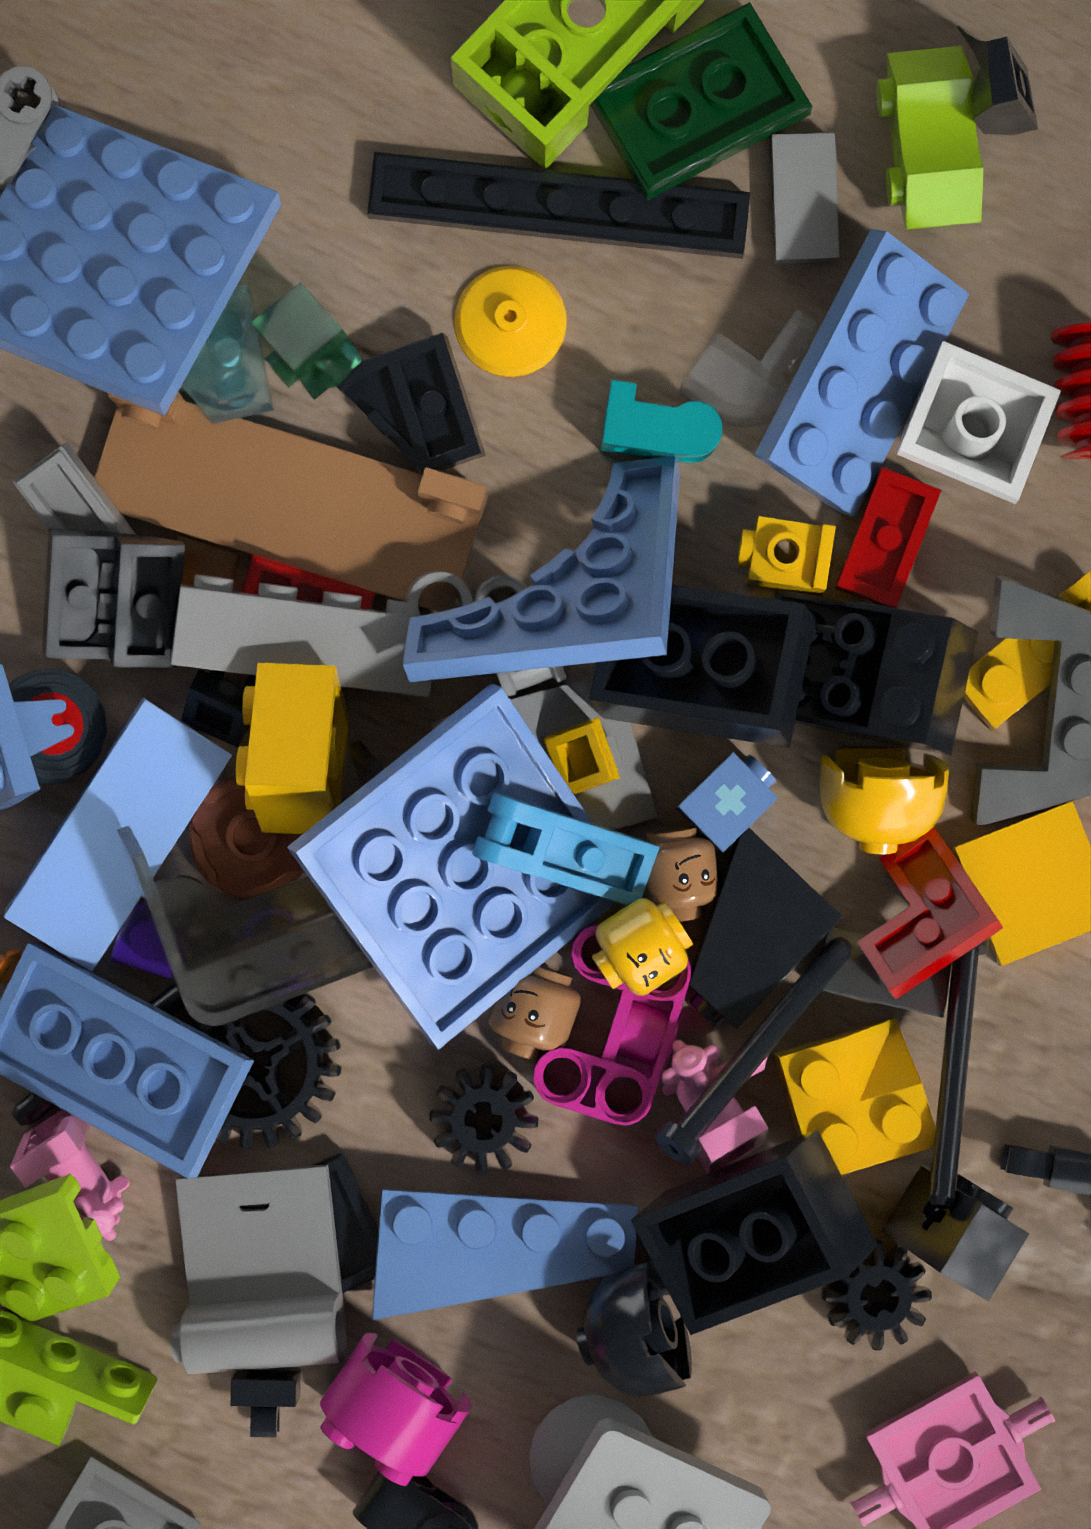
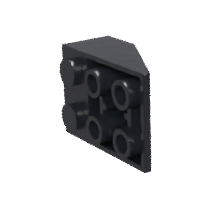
(884, 672)

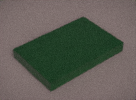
(700, 101)

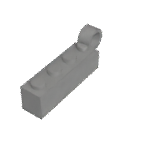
(241, 629)

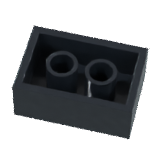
(726, 672)
(755, 1233)

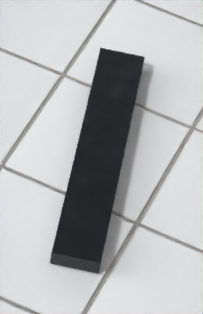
(557, 205)

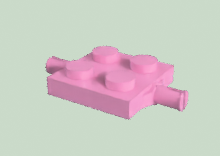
(953, 1459)

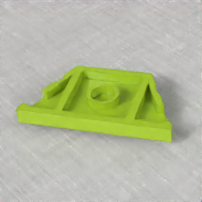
(49, 1253)

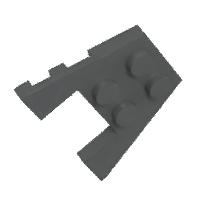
(1065, 769)

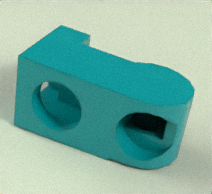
(657, 430)

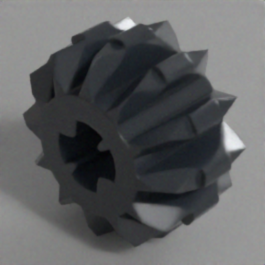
(466, 1132)
(879, 1315)

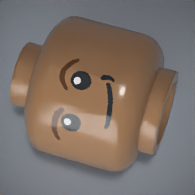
(683, 872)
(536, 1013)

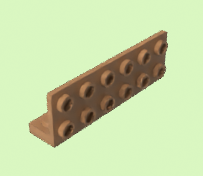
(291, 499)

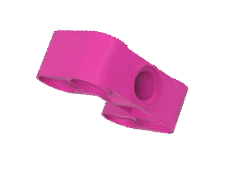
(635, 1047)

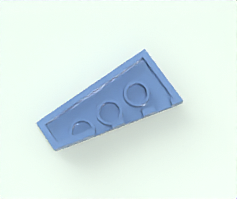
(480, 1246)

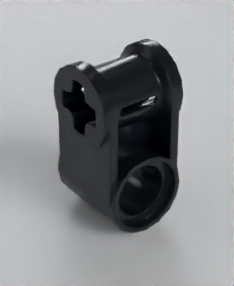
(411, 1506)

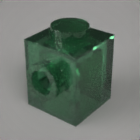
(306, 343)

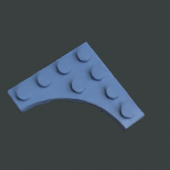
(583, 604)

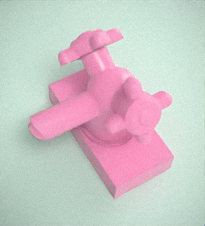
(733, 1130)
(57, 1149)

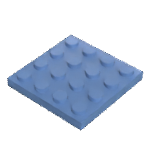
(121, 256)
(404, 878)

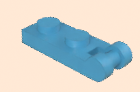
(567, 850)

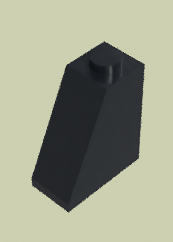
(755, 932)

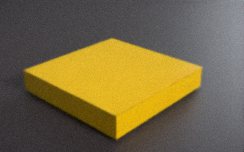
(1033, 880)

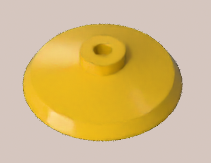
(510, 321)

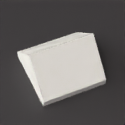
(978, 422)

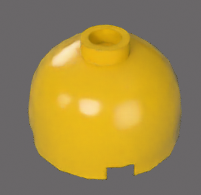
(881, 796)

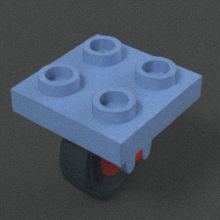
(47, 731)

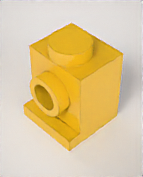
(804, 575)

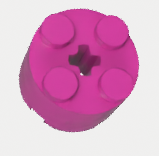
(392, 1408)

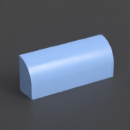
(82, 878)

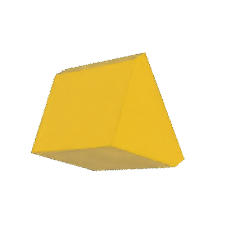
(582, 756)

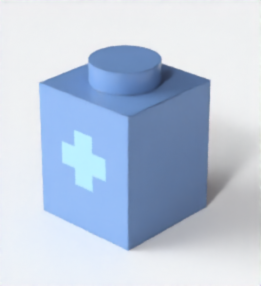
(729, 800)

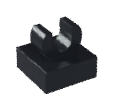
(216, 706)
(265, 1394)

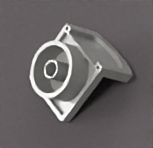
(645, 1484)

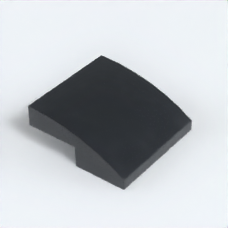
(111, 597)

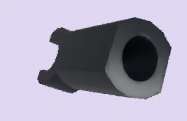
(1058, 1167)

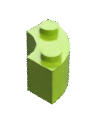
(932, 137)

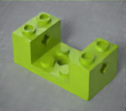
(542, 71)

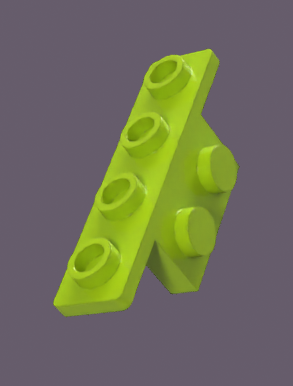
(51, 1373)

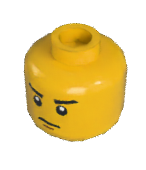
(642, 946)

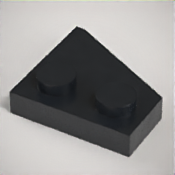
(418, 403)

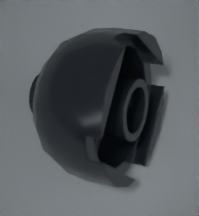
(634, 1334)

